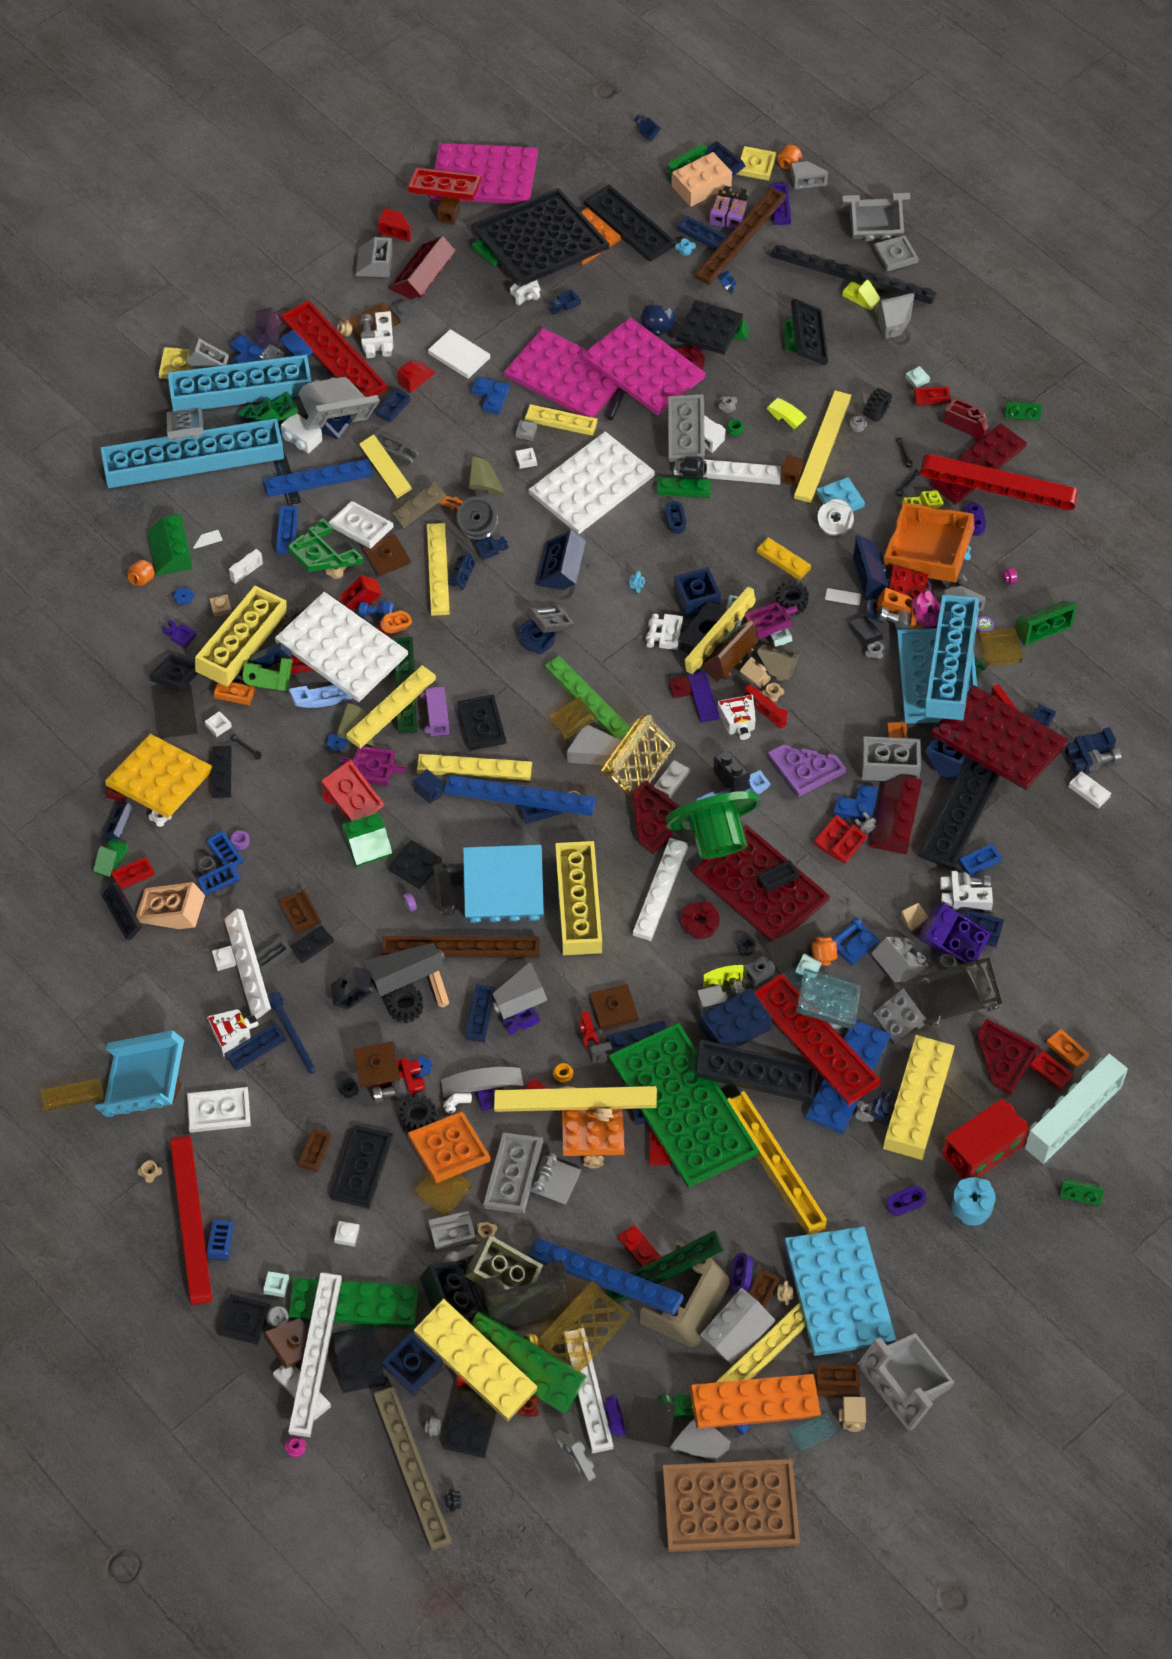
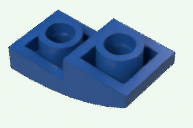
(295, 344)

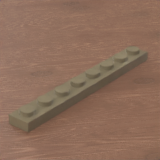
(412, 1469)

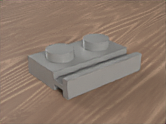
(452, 1230)

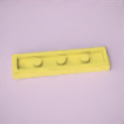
(561, 420)
(385, 466)

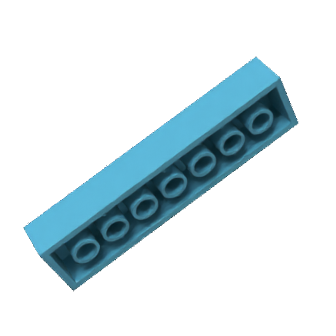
(238, 383)
(952, 657)

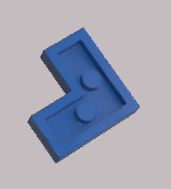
(247, 350)
(494, 391)
(853, 808)

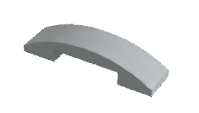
(482, 1079)

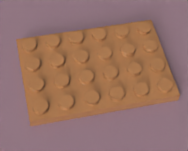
(730, 1505)

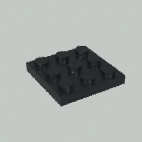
(709, 327)

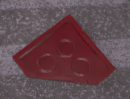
(650, 813)
(1005, 1055)

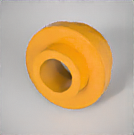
(563, 1067)

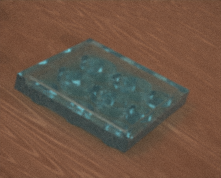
(828, 999)

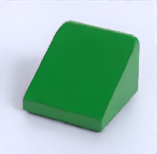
(742, 332)

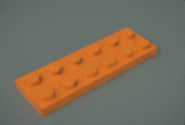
(754, 1401)

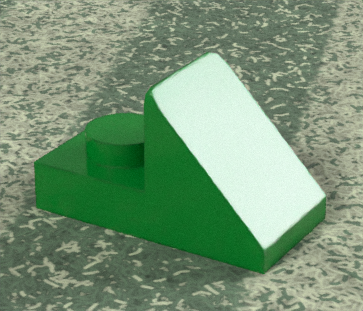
(109, 858)

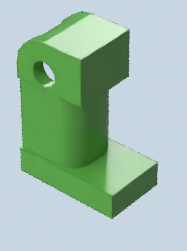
(267, 677)

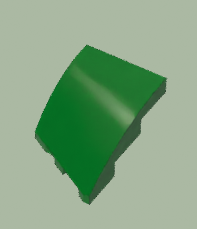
(281, 409)

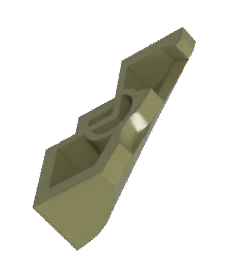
(484, 477)
(351, 717)

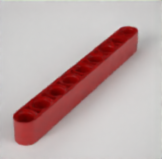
(998, 482)
(191, 1220)

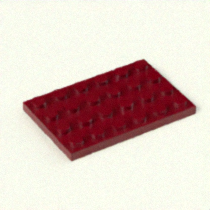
(1001, 738)
(736, 883)

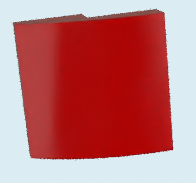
(840, 839)

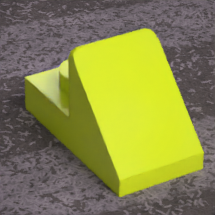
(862, 295)

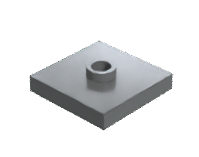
(896, 253)

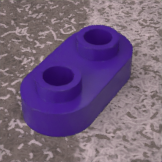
(978, 518)
(905, 1201)
(741, 1272)
(616, 1422)

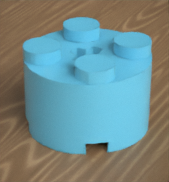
(973, 1190)

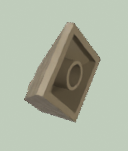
(778, 661)

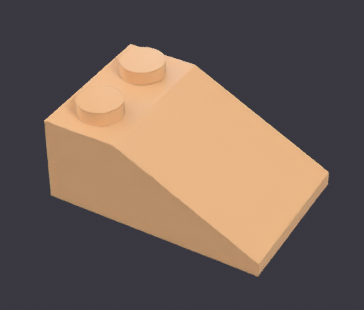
(171, 906)

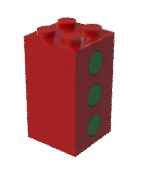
(985, 1140)

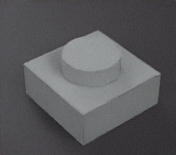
(526, 430)

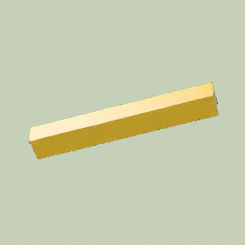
(779, 1167)

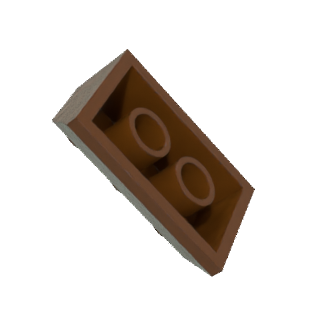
(731, 652)

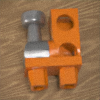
(901, 605)

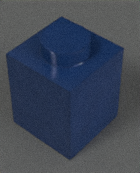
(428, 786)

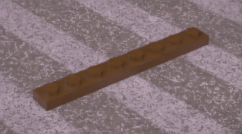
(740, 236)
(467, 945)

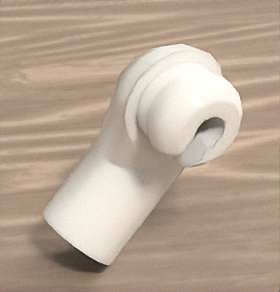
(454, 1100)

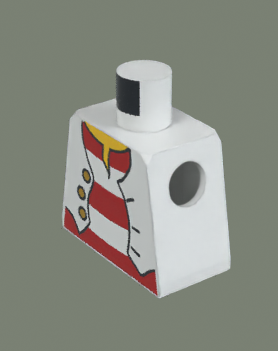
(738, 715)
(231, 1029)

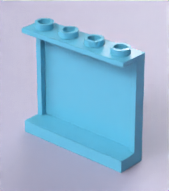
(503, 883)
(142, 1073)

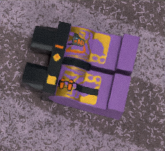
(730, 207)

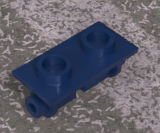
(464, 565)

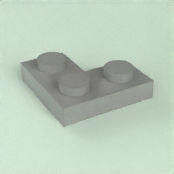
(575, 1450)

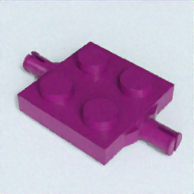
(770, 619)
(375, 764)

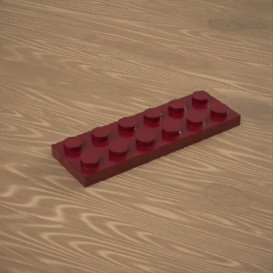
(991, 451)

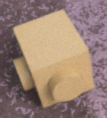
(853, 1413)

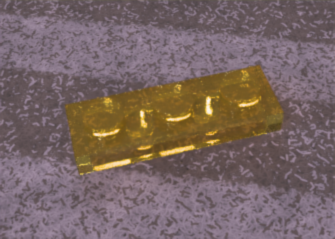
(72, 1094)

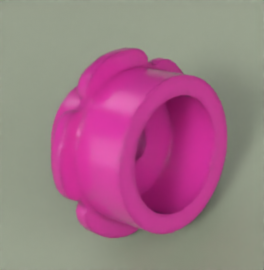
(1010, 575)
(295, 1452)

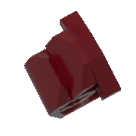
(966, 418)

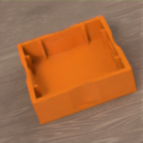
(930, 541)

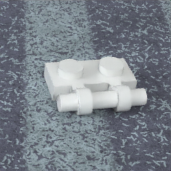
(670, 631)

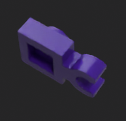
(180, 635)
(522, 1020)

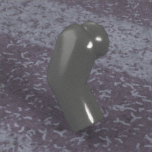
(962, 579)

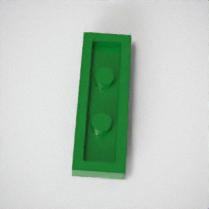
(684, 487)

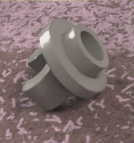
(868, 825)

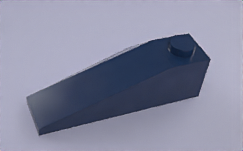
(945, 759)

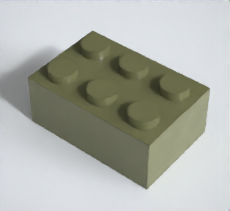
(501, 1261)

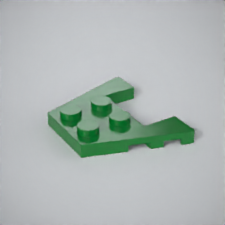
(316, 554)

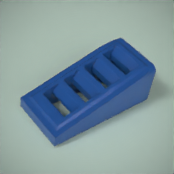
(226, 842)
(223, 869)
(220, 1254)

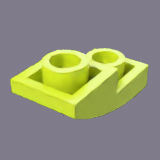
(788, 412)
(927, 498)
(722, 974)

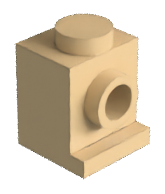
(755, 673)

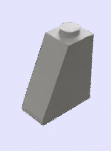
(592, 747)
(519, 993)

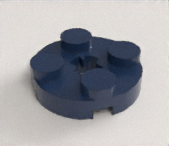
(534, 644)

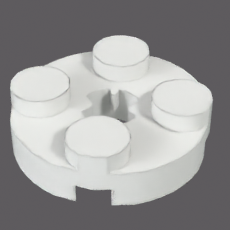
(826, 522)

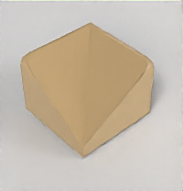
(914, 917)

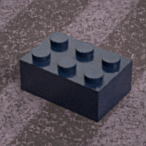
(736, 1020)

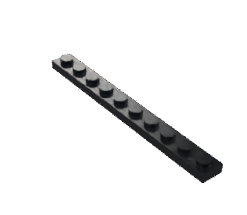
(856, 275)

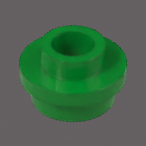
(735, 427)

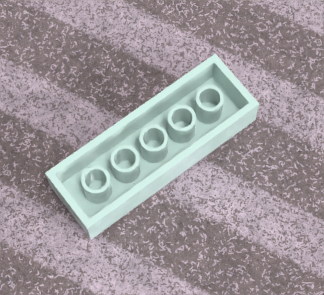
(1075, 1108)

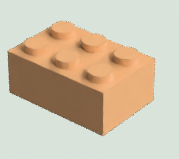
(701, 179)

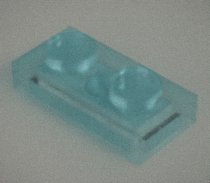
(813, 1432)

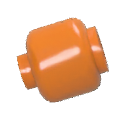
(788, 155)
(140, 573)
(824, 950)

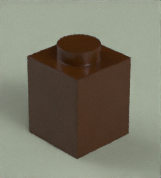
(448, 210)
(792, 470)

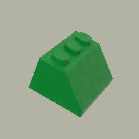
(169, 545)
(1045, 622)

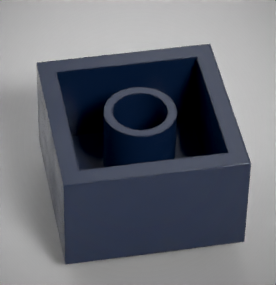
(695, 590)
(412, 1364)

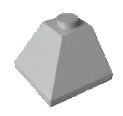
(895, 315)

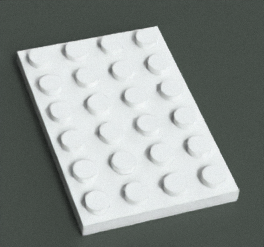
(591, 482)
(341, 646)

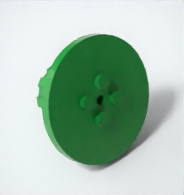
(715, 822)

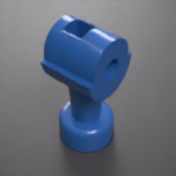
(381, 610)

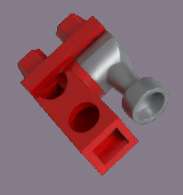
(405, 1086)

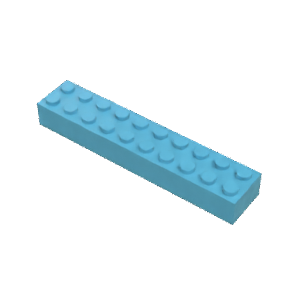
(209, 452)

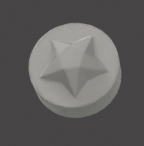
(277, 1316)

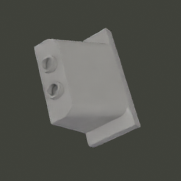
(875, 217)
(335, 399)
(905, 1377)

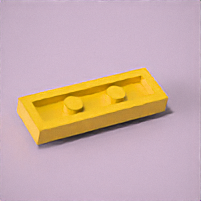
(784, 558)

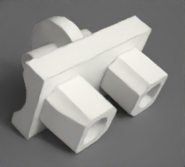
(528, 292)

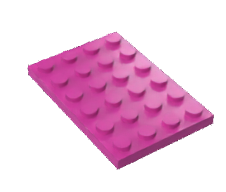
(504, 170)
(643, 365)
(561, 375)

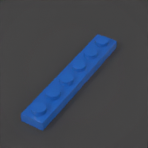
(318, 477)

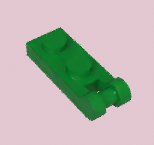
(686, 159)

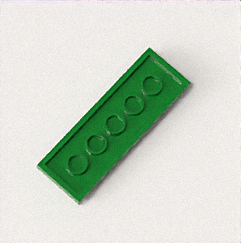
(360, 1303)
(555, 1380)

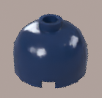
(657, 320)

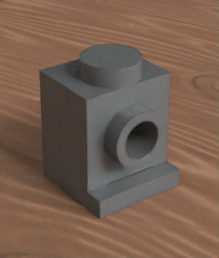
(755, 975)

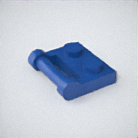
(857, 946)

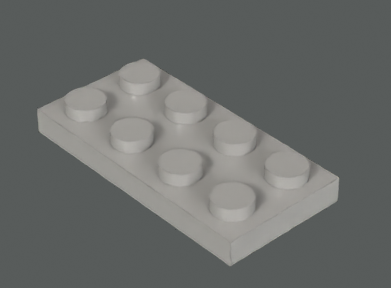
(185, 423)
(686, 427)
(513, 1173)

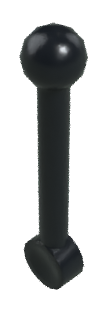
(909, 463)
(900, 491)
(257, 755)

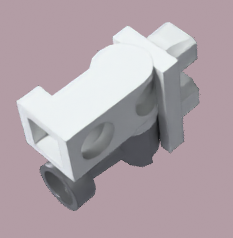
(377, 339)
(963, 895)

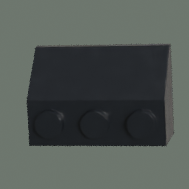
(449, 1283)

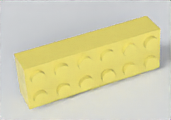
(240, 636)
(578, 898)
(918, 1097)
(475, 1360)

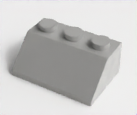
(890, 758)
(737, 1327)

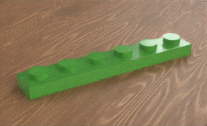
(576, 687)

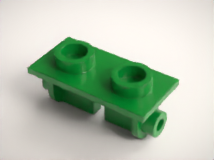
(789, 336)
(1021, 410)
(1083, 1193)

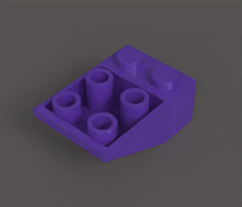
(953, 934)

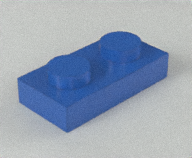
(980, 860)

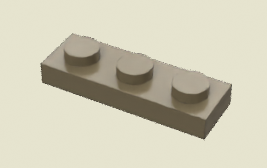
(419, 504)

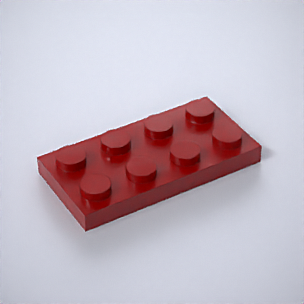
(444, 184)

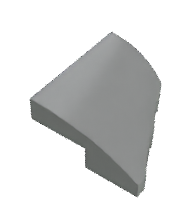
(701, 1442)

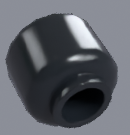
(693, 467)

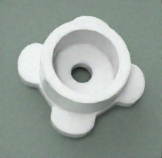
(154, 816)

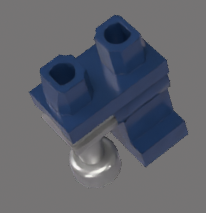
(1090, 751)

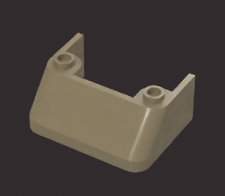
(699, 1311)

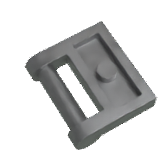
(550, 618)

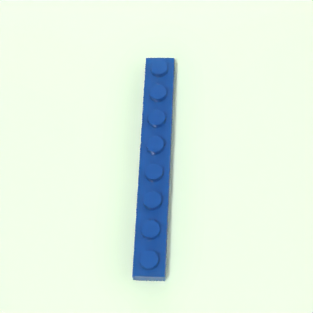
(520, 795)
(608, 1276)

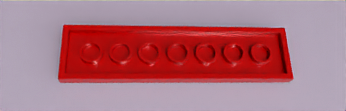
(332, 349)
(817, 1042)

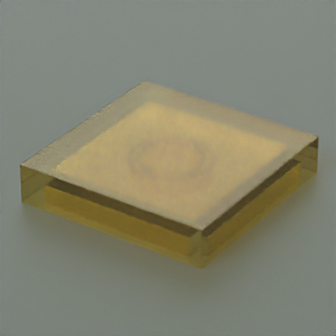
(1000, 647)
(572, 717)
(445, 1194)

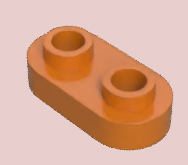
(395, 622)

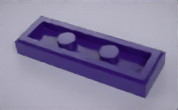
(782, 214)
(703, 696)

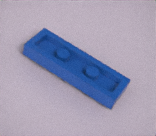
(286, 528)

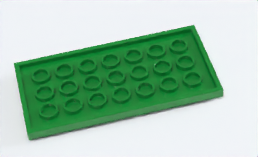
(691, 1112)

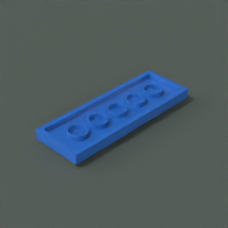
(828, 1106)

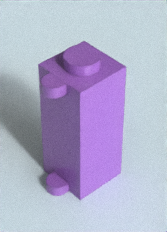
(436, 711)

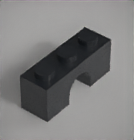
(704, 621)

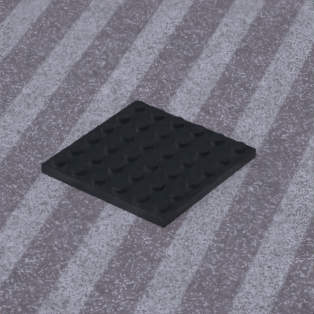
(540, 236)

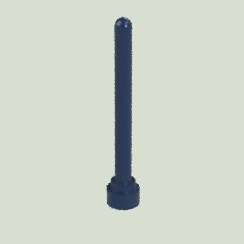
(276, 1002)

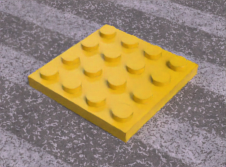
(159, 775)

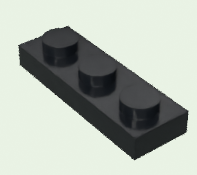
(221, 771)
(121, 911)

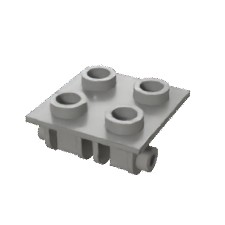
(899, 1015)
(555, 1179)

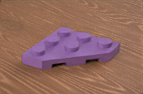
(805, 768)

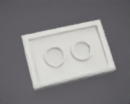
(459, 354)
(361, 524)
(218, 1109)

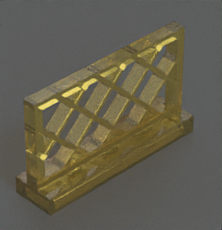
(630, 743)
(571, 1315)

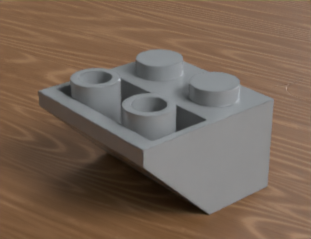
(375, 258)
(205, 355)
(899, 958)

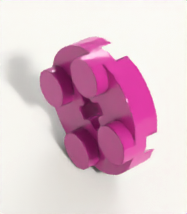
(923, 604)

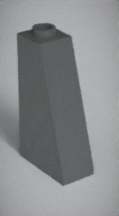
(403, 967)

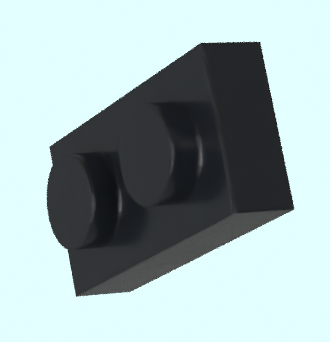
(312, 944)

